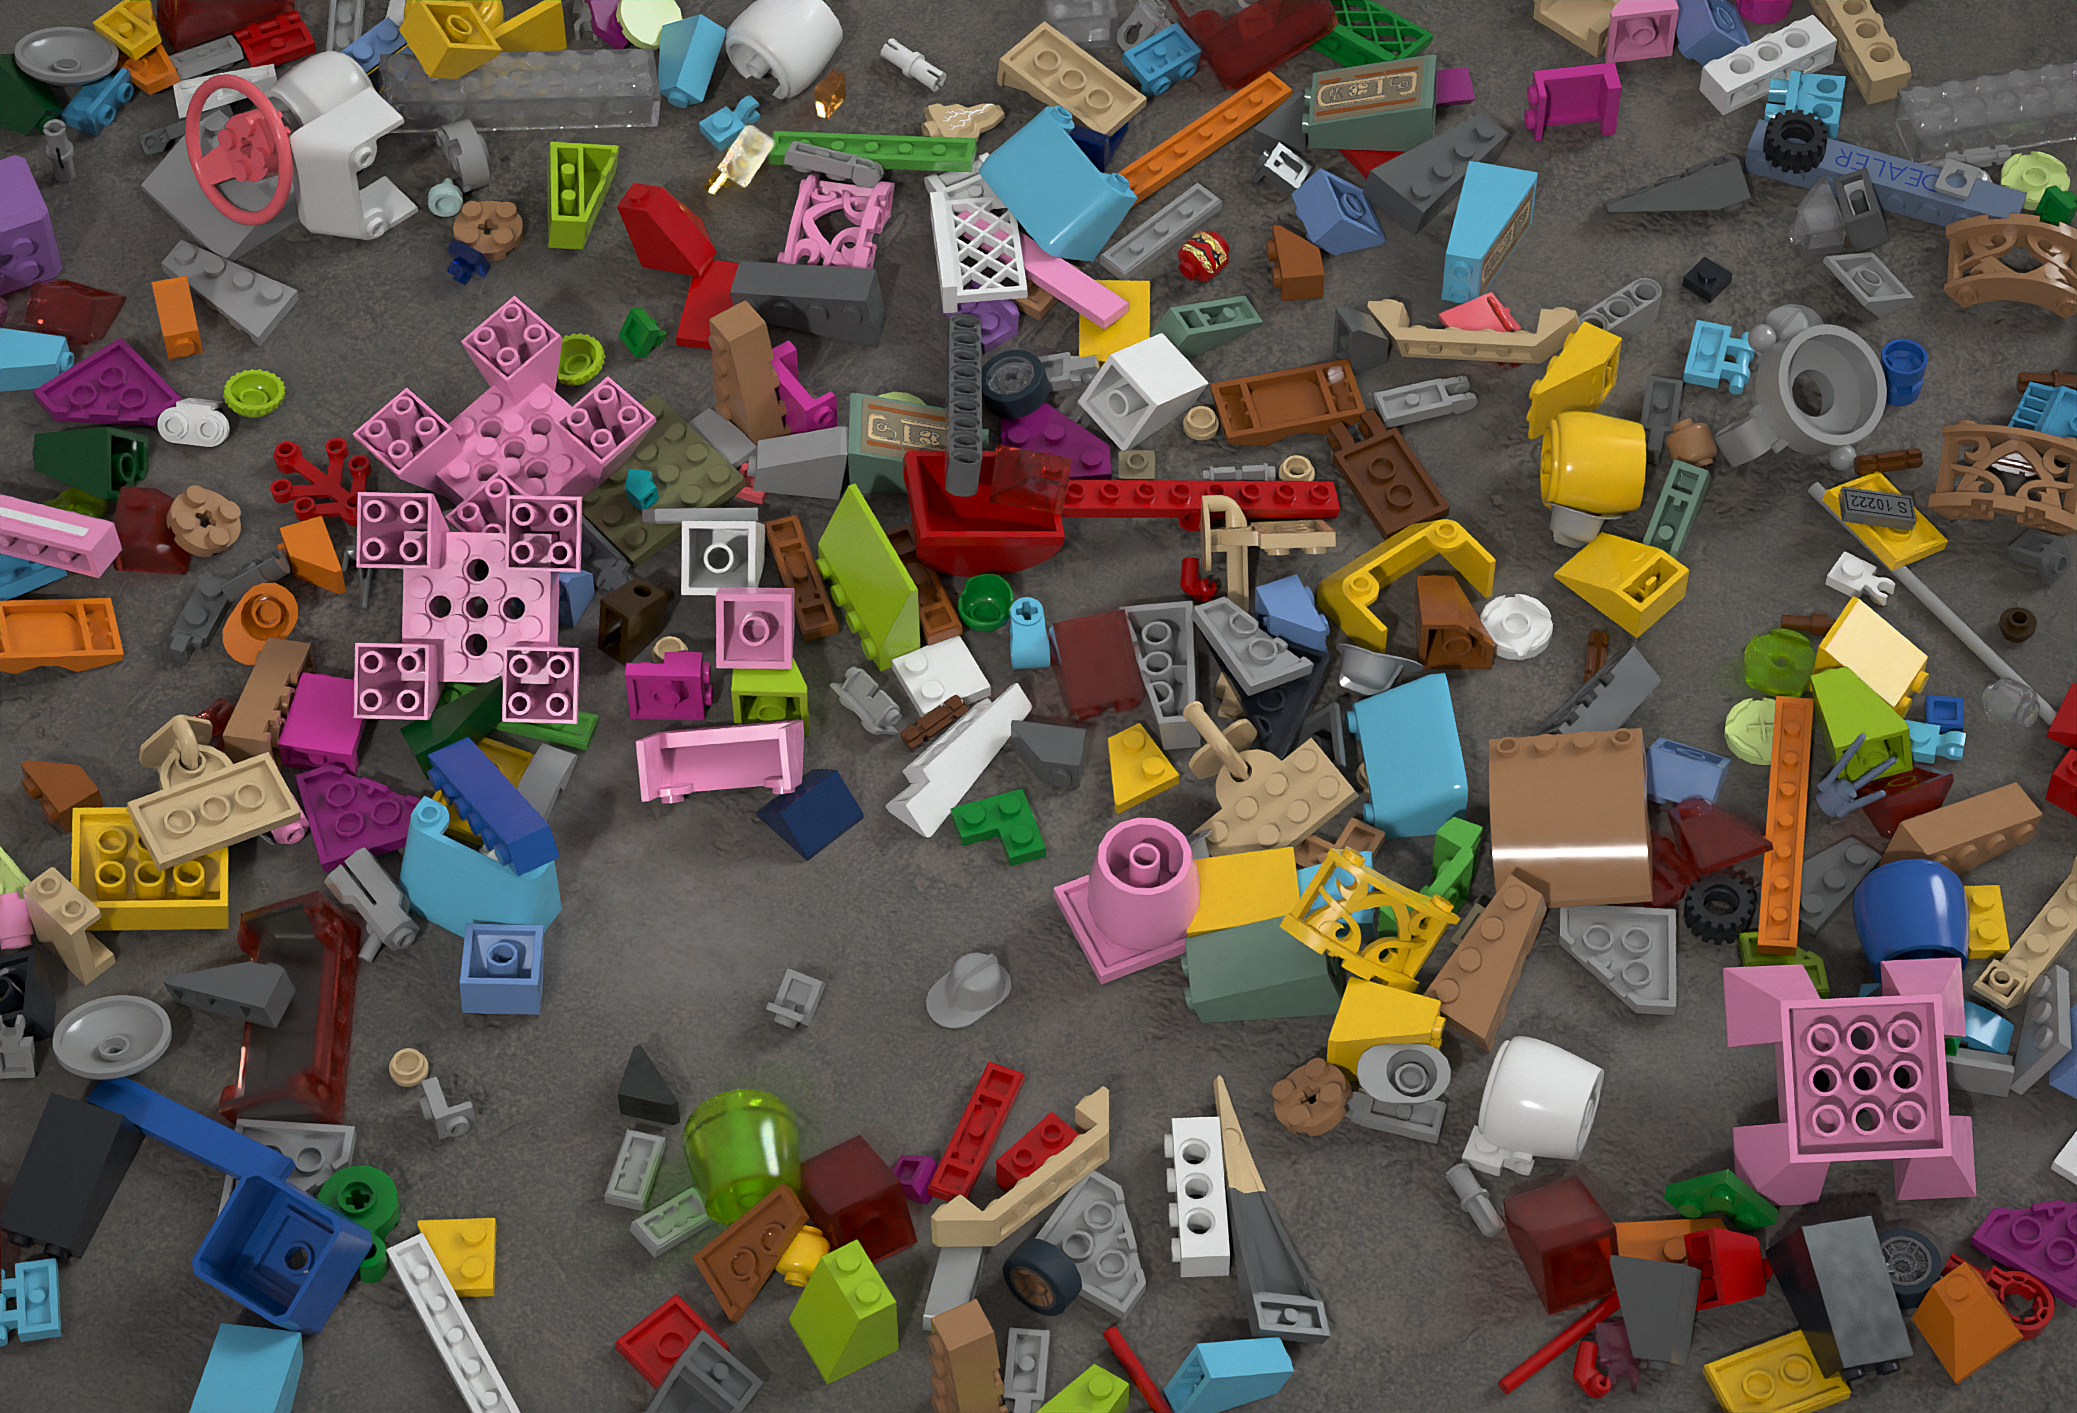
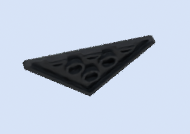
(1282, 709)

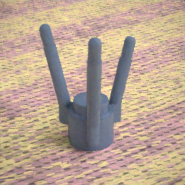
(1837, 796)

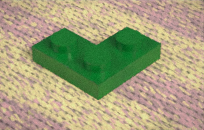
(1002, 817)
(1722, 1193)

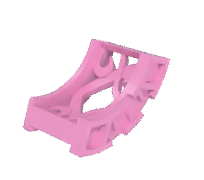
(821, 197)

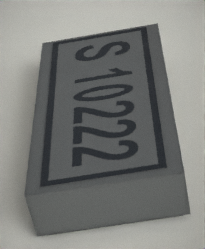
(1877, 508)

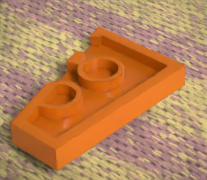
(151, 71)
(1660, 1239)

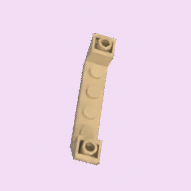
(1475, 345)
(2035, 950)
(967, 1226)

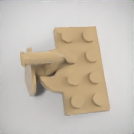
(1272, 536)
(1275, 801)
(208, 804)

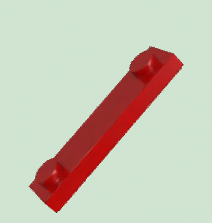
(976, 1133)

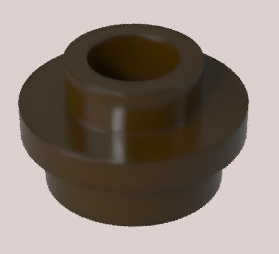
(2014, 631)

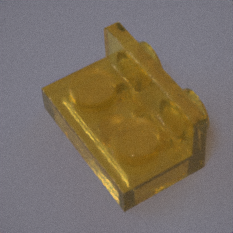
(740, 160)

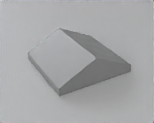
(1870, 282)

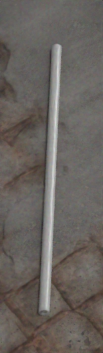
(1945, 615)

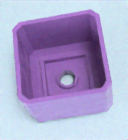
(26, 230)

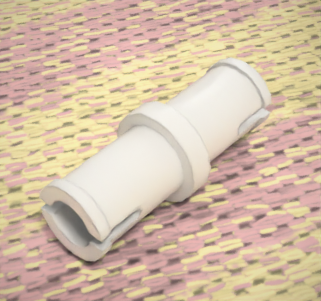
(913, 64)

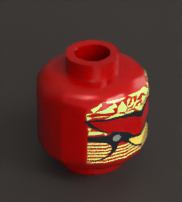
(1203, 256)

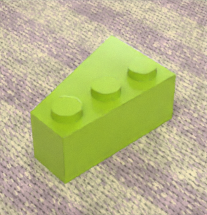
(576, 190)

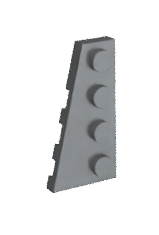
(240, 294)

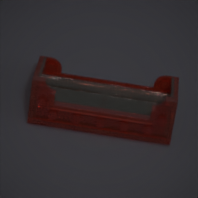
(304, 1062)

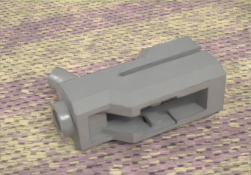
(388, 918)

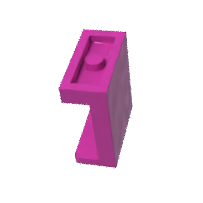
(1573, 97)
(803, 411)
(322, 725)

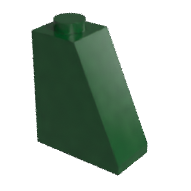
(24, 101)
(93, 459)

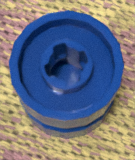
(1904, 369)

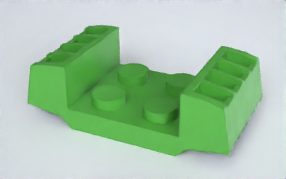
(1452, 866)

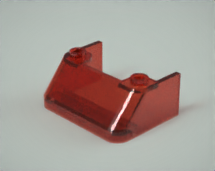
(1256, 36)

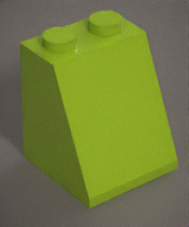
(770, 696)
(1850, 707)
(845, 1314)

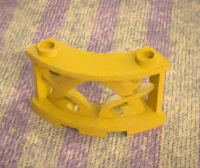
(1320, 928)

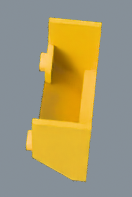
(1357, 585)

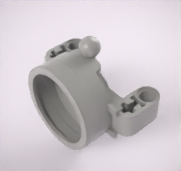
(1850, 389)

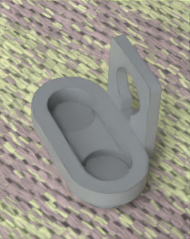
(1150, 15)
(1949, 169)

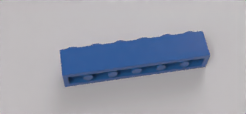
(492, 807)

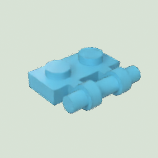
(1707, 356)
(37, 1301)

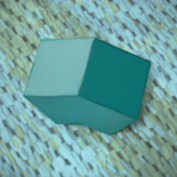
(641, 489)

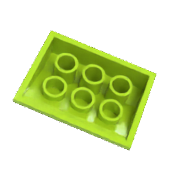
(869, 581)

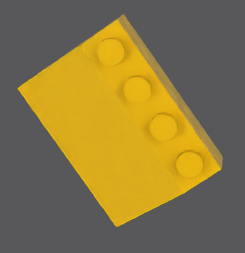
(125, 885)

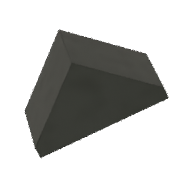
(645, 1092)

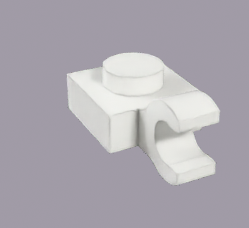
(1491, 1159)

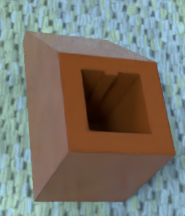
(1297, 265)
(59, 790)

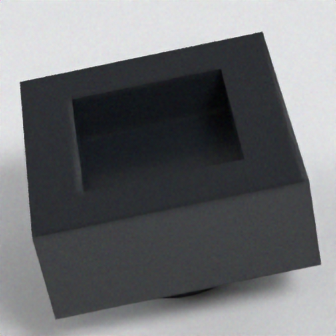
(1707, 279)

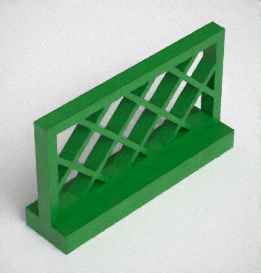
(1351, 49)

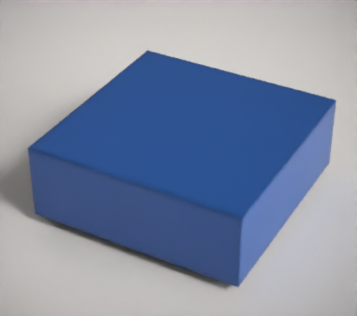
(1944, 711)

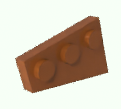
(750, 1249)

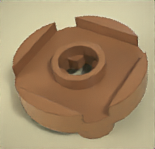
(498, 215)
(214, 508)
(1311, 1079)

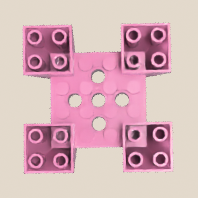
(515, 434)
(523, 564)
(1903, 1029)

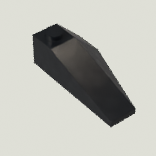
(27, 992)

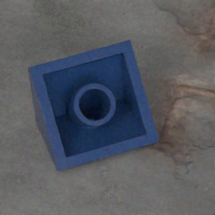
(814, 813)

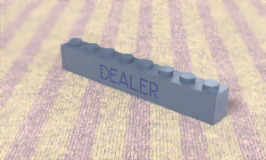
(1898, 183)

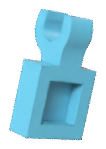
(725, 125)
(1927, 742)

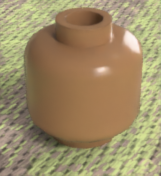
(1692, 443)

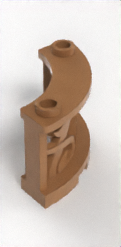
(1994, 281)
(1972, 504)

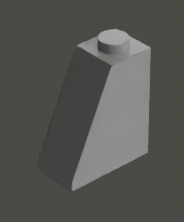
(801, 463)

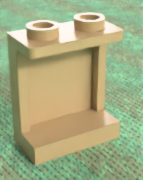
(1578, 21)
(60, 922)

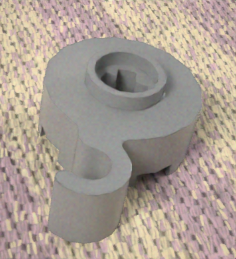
(466, 153)

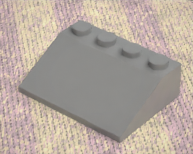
(179, 194)

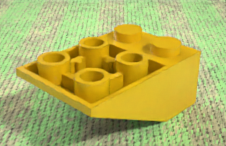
(1576, 378)
(1626, 581)

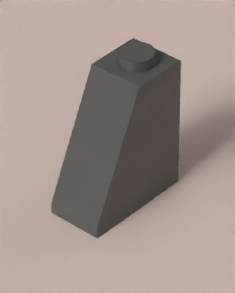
(1657, 1308)

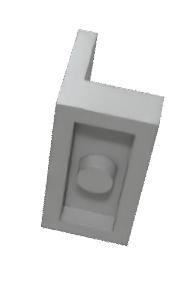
(1980, 1072)

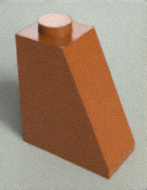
(1448, 627)

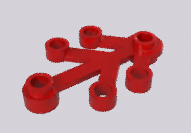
(290, 459)

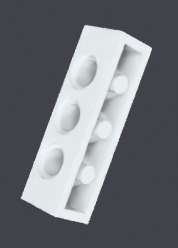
(1748, 70)
(1201, 1141)

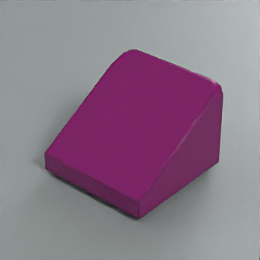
(915, 1176)

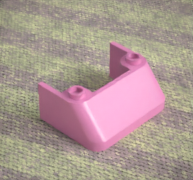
(721, 758)

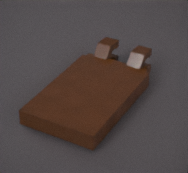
(1385, 476)

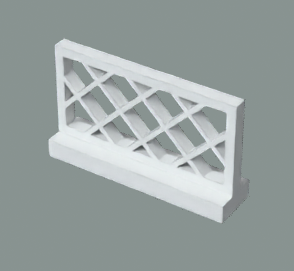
(949, 258)

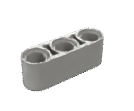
(1627, 309)
(954, 1280)

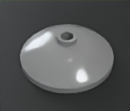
(66, 56)
(112, 1037)

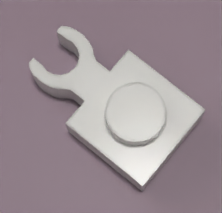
(1857, 577)

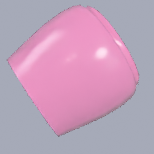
(1143, 884)

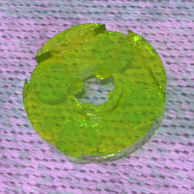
(1776, 680)

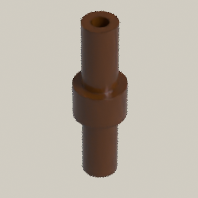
(1817, 624)

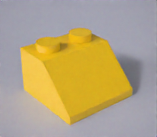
(448, 38)

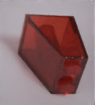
(1095, 664)
(857, 1198)
(1563, 1243)

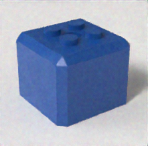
(253, 1247)

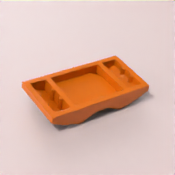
(58, 633)

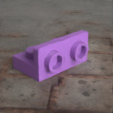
(997, 319)

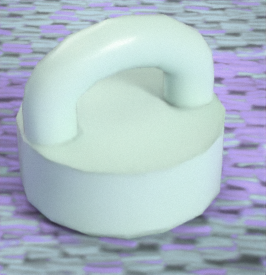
(445, 199)

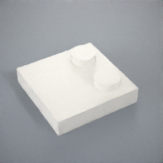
(939, 672)

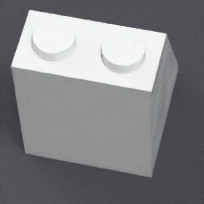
(1142, 390)
(721, 555)

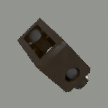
(632, 618)

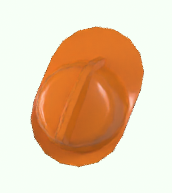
(261, 613)

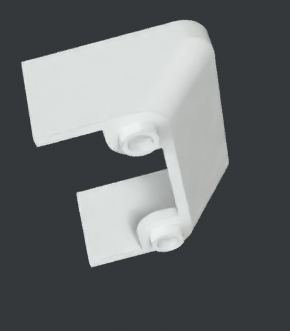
(326, 164)

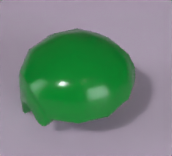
(985, 602)

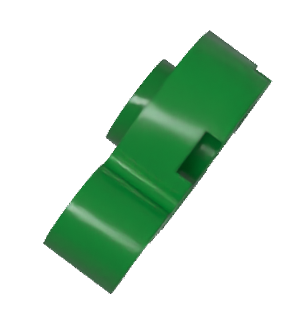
(379, 1215)

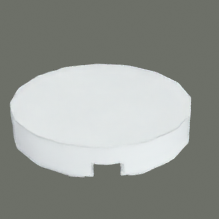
(1517, 626)

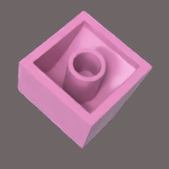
(1641, 30)
(754, 628)

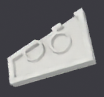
(260, 76)

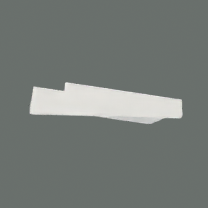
(956, 761)

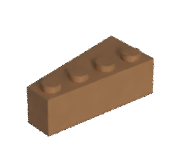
(745, 375)
(267, 700)
(1967, 830)
(1489, 963)
(964, 1362)

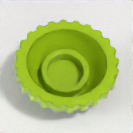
(579, 359)
(254, 393)

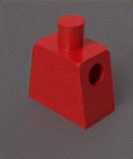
(1729, 1266)

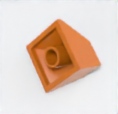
(1964, 1322)

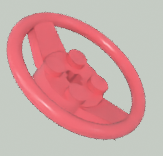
(250, 149)

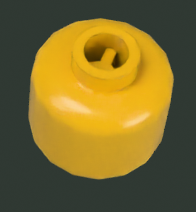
(803, 1256)

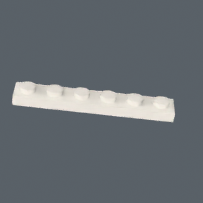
(450, 1327)

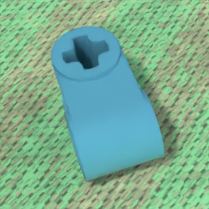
(1028, 635)

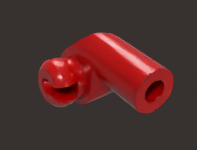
(1192, 584)
(1586, 1373)

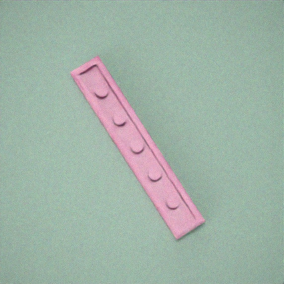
(1061, 279)

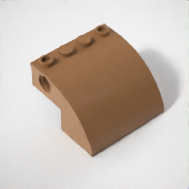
(1572, 816)

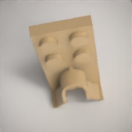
(1067, 76)

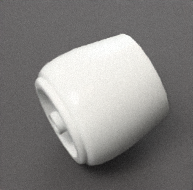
(784, 39)
(316, 87)
(1540, 1100)

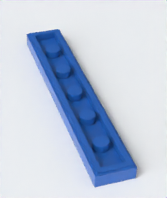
(188, 1130)

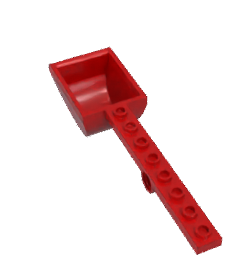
(982, 537)

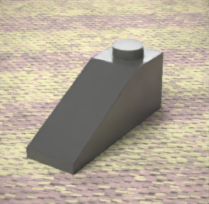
(238, 991)

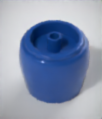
(1911, 913)

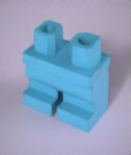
(1811, 93)

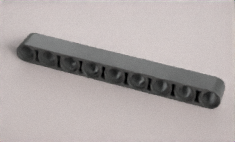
(963, 405)

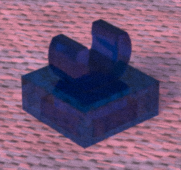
(465, 262)

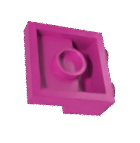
(670, 690)

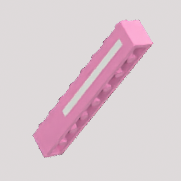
(57, 537)

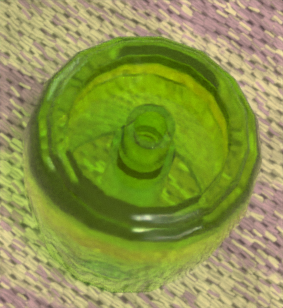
(741, 1151)

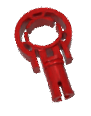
(2015, 1283)

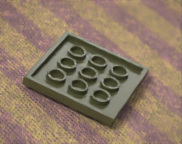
(685, 474)

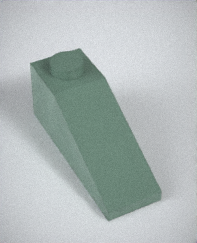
(1207, 324)
(1677, 507)

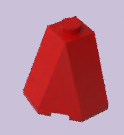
(665, 231)

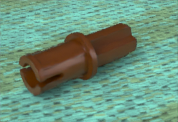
(2051, 379)

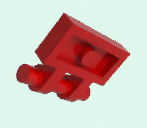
(275, 40)

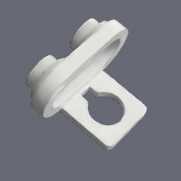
(194, 423)

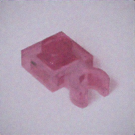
(1616, 1352)

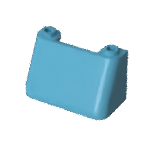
(1057, 188)
(1411, 758)
(463, 887)

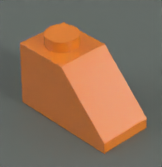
(177, 317)
(312, 554)

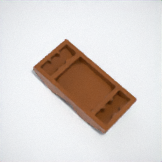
(1287, 403)

